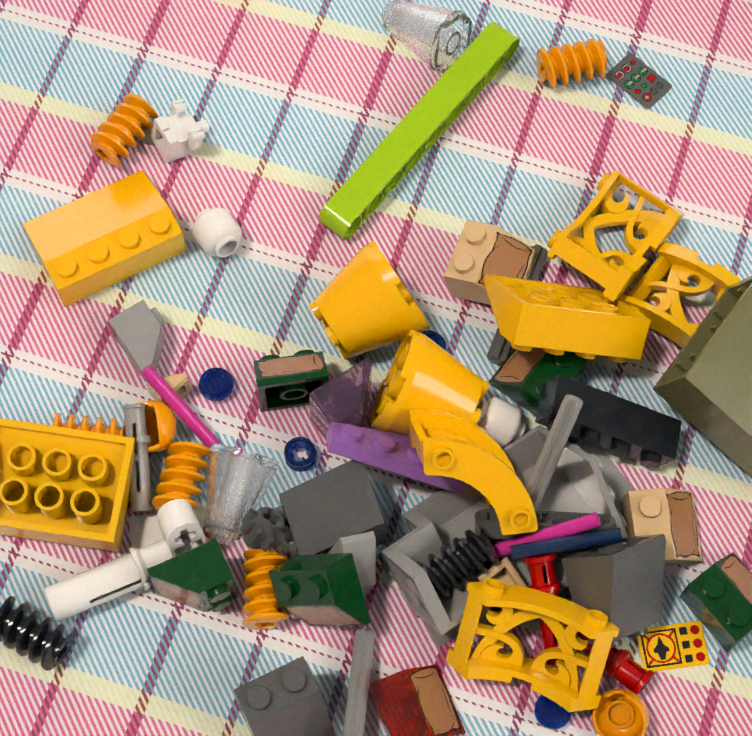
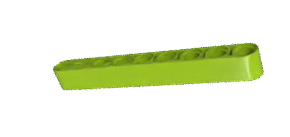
(418, 131)

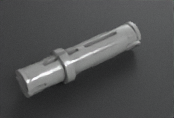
(135, 415)

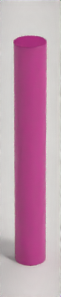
(179, 406)
(559, 530)

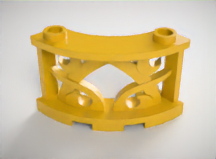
(583, 251)
(683, 266)
(470, 454)
(557, 684)

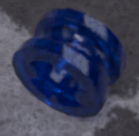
(305, 464)

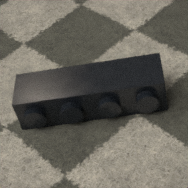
(613, 422)

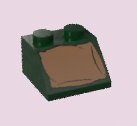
(526, 372)
(289, 379)
(196, 578)
(321, 590)
(723, 600)

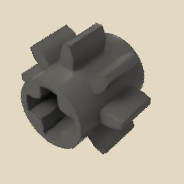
(263, 528)

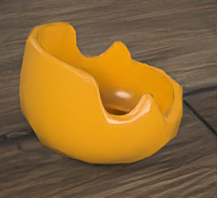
(159, 425)
(620, 714)

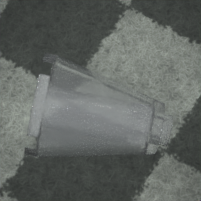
(428, 31)
(233, 487)

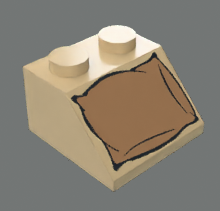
(484, 251)
(666, 513)

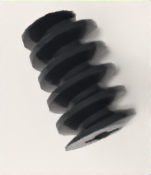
(460, 561)
(31, 637)

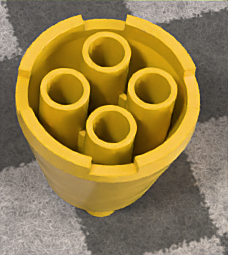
(367, 305)
(425, 379)

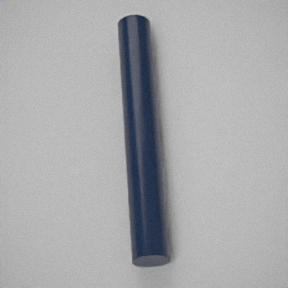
(565, 543)

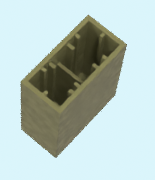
(714, 375)

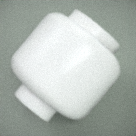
(217, 232)
(501, 420)

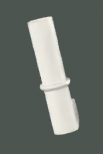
(130, 570)

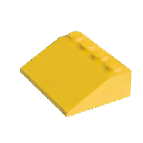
(105, 237)
(565, 319)
(64, 484)

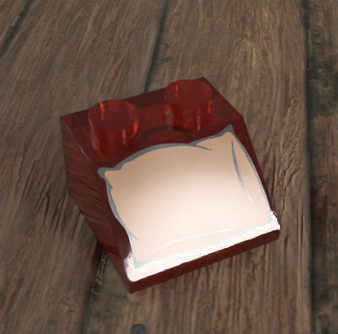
(415, 704)

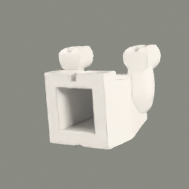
(179, 133)

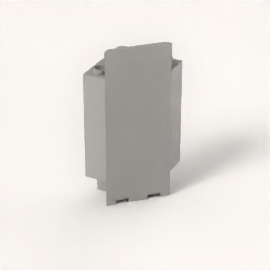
(581, 484)

